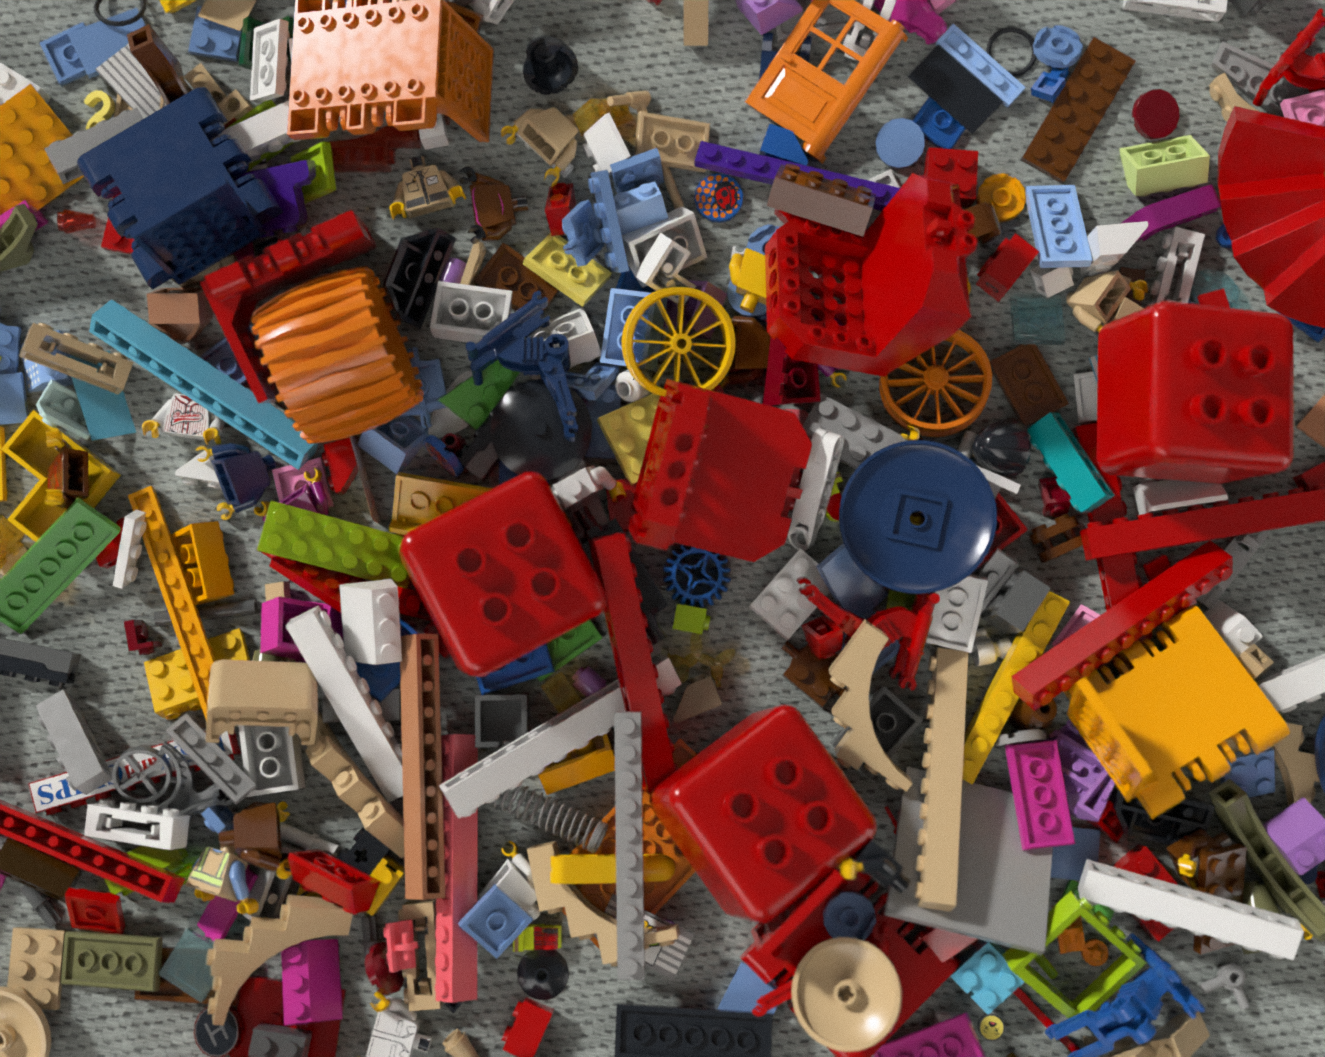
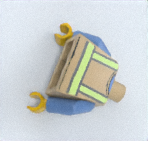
(224, 876)

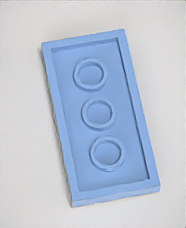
(1058, 226)

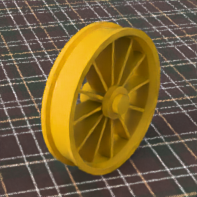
(678, 342)

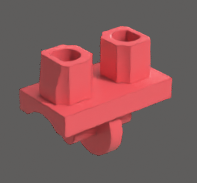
(400, 945)

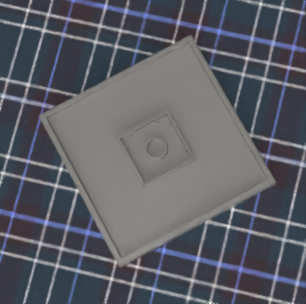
(998, 884)

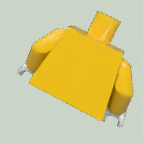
(749, 276)

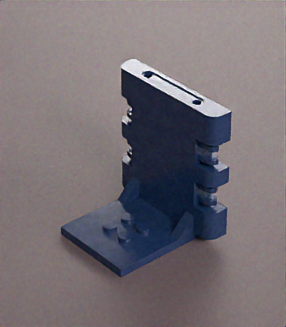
(180, 189)

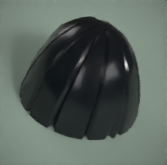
(549, 65)
(1003, 447)

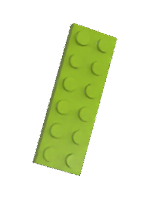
(332, 544)

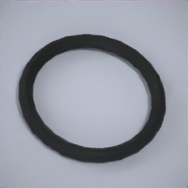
(119, 23)
(1021, 32)

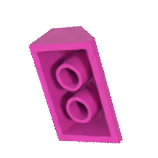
(311, 982)

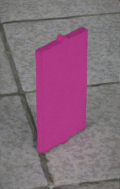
(222, 912)

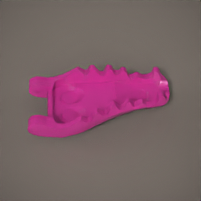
(917, 17)

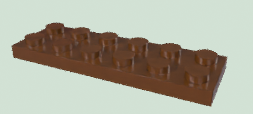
(1078, 110)

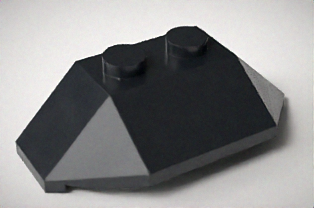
(416, 273)
(1167, 827)

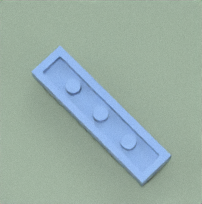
(981, 65)

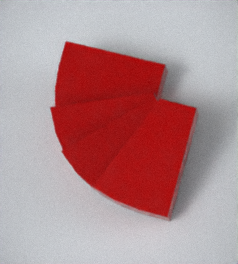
(1276, 208)

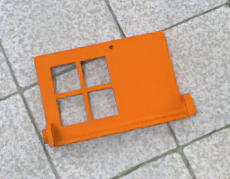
(806, 97)

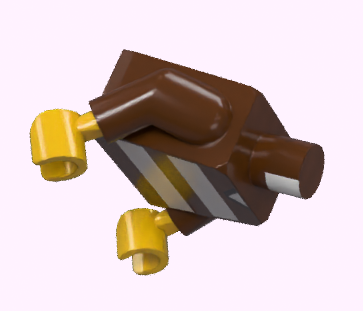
(1186, 853)

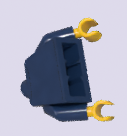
(240, 475)

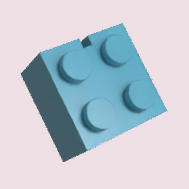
(986, 975)

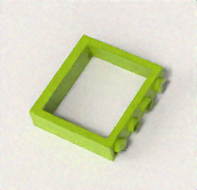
(1105, 985)

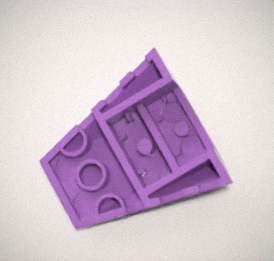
(1084, 776)

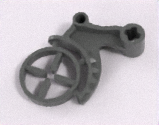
(184, 796)

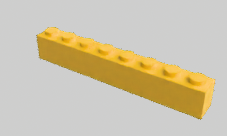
(999, 697)

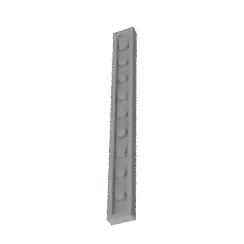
(629, 846)

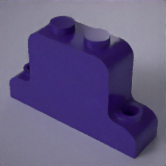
(286, 186)

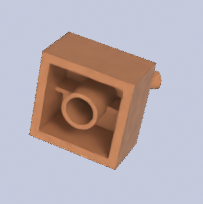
(179, 312)

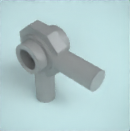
(1230, 977)

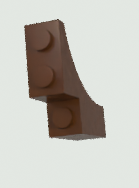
(158, 63)

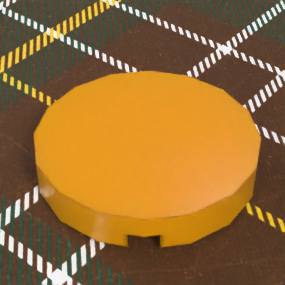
(994, 190)

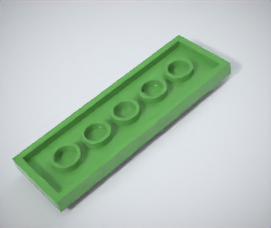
(53, 564)

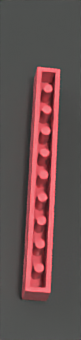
(454, 947)

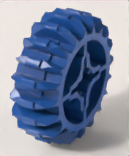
(686, 594)

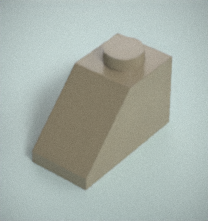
(697, 698)

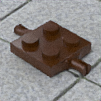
(811, 674)

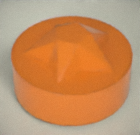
(1096, 952)

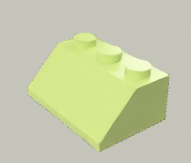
(1165, 165)

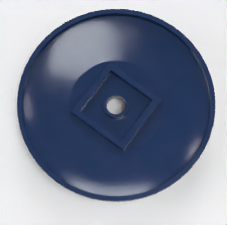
(924, 480)

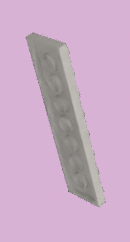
(860, 433)

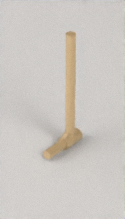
(639, 101)

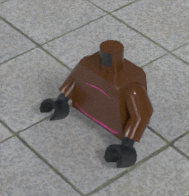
(492, 206)

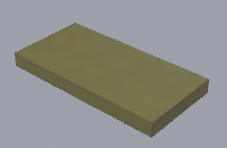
(111, 960)

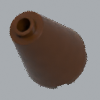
(1026, 718)

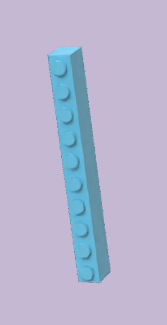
(201, 382)

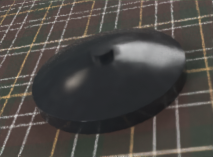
(531, 433)

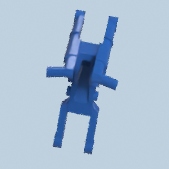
(1132, 1009)

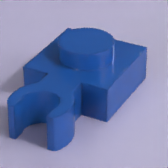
(1050, 84)

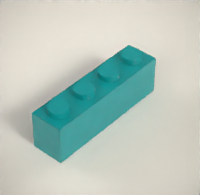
(1070, 463)

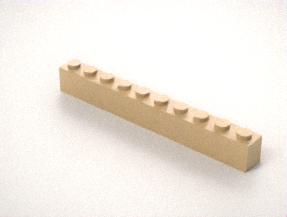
(943, 780)

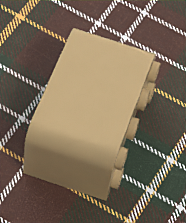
(262, 696)

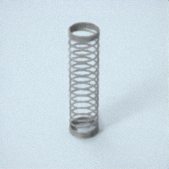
(596, 838)

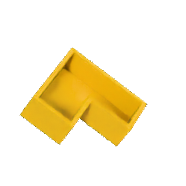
(30, 450)

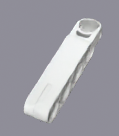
(816, 486)

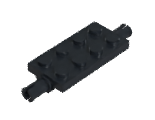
(651, 596)

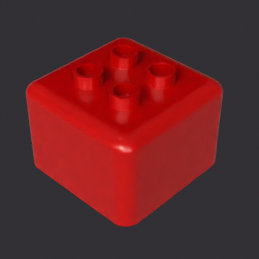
(1195, 393)
(502, 574)
(763, 814)

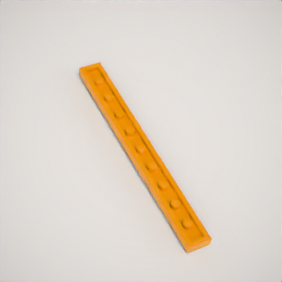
(176, 592)

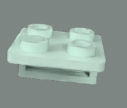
(62, 408)

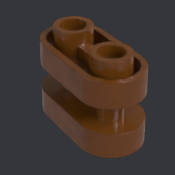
(1043, 534)

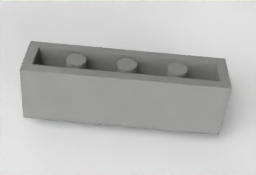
(66, 152)
(73, 742)

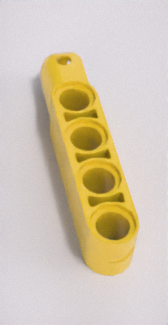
(602, 868)

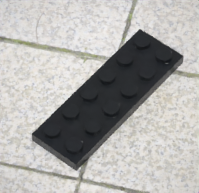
(690, 1032)

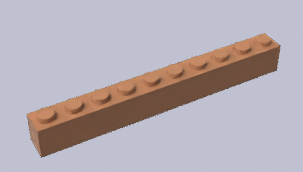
(422, 767)

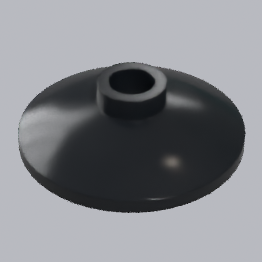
(548, 961)

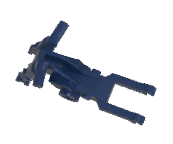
(529, 355)

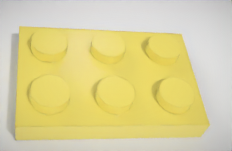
(561, 270)

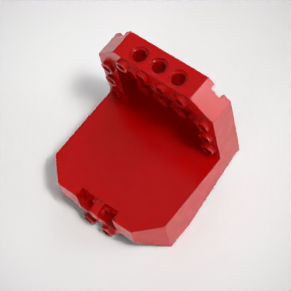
(897, 286)
(718, 474)

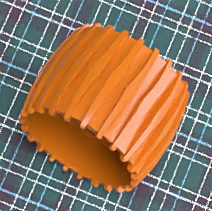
(337, 355)

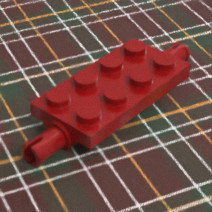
(314, 579)

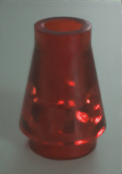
(75, 221)

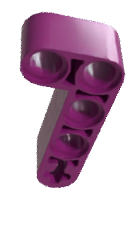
(1176, 210)

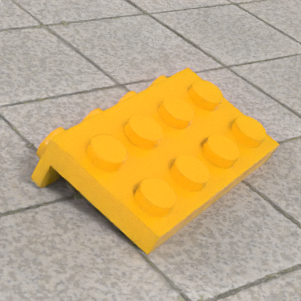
(425, 498)
(170, 679)

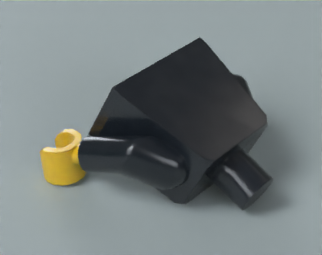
(878, 864)

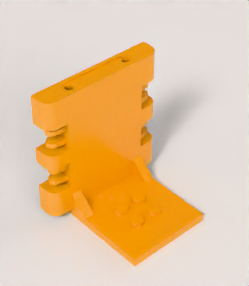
(1172, 712)

